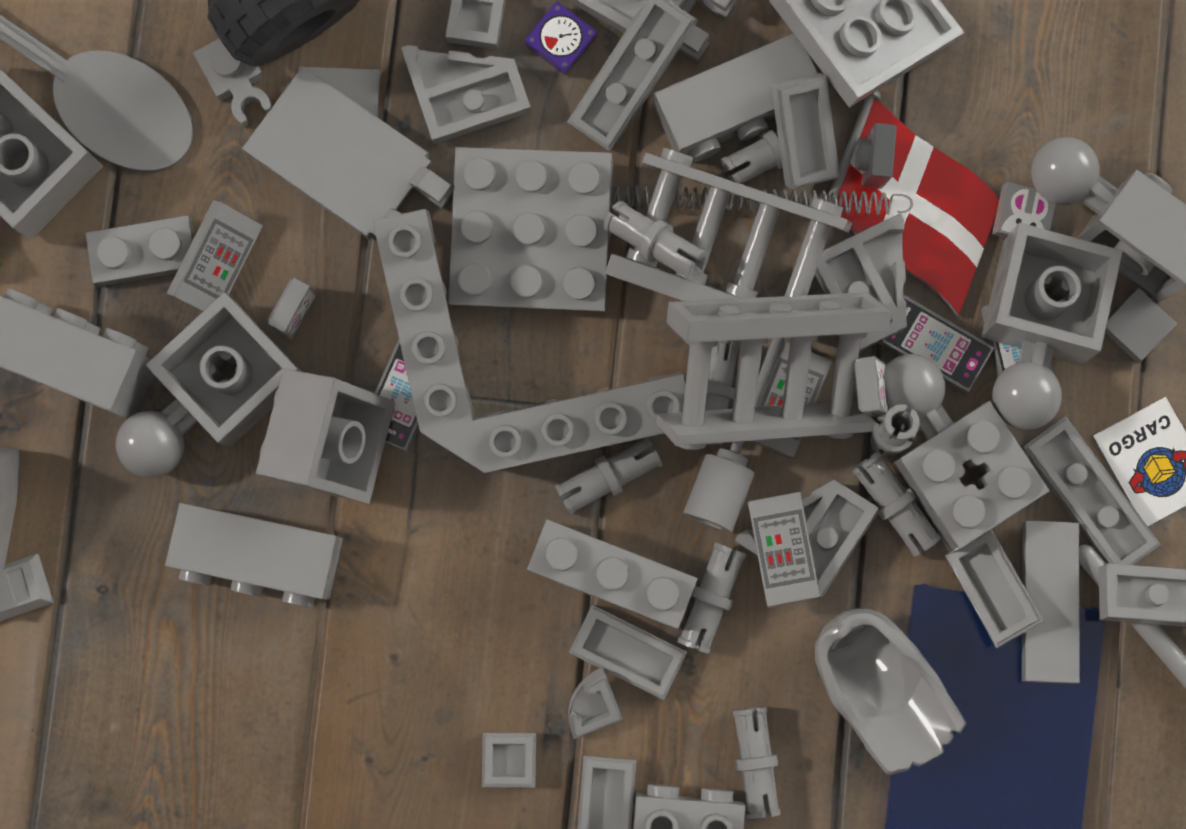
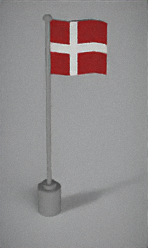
(939, 246)

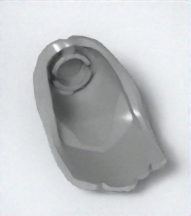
(885, 690)

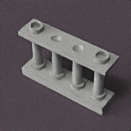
(677, 165)
(753, 323)

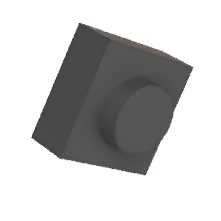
(876, 155)

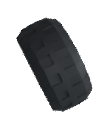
(272, 28)

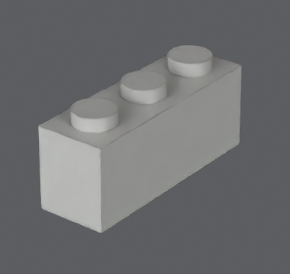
(729, 98)
(253, 554)
(612, 574)

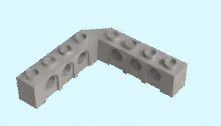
(444, 400)

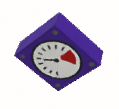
(561, 38)

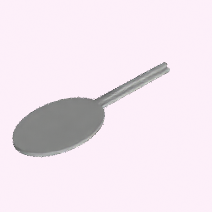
(113, 104)

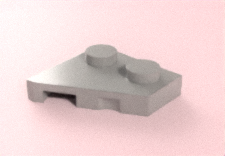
(464, 91)
(873, 265)
(835, 526)

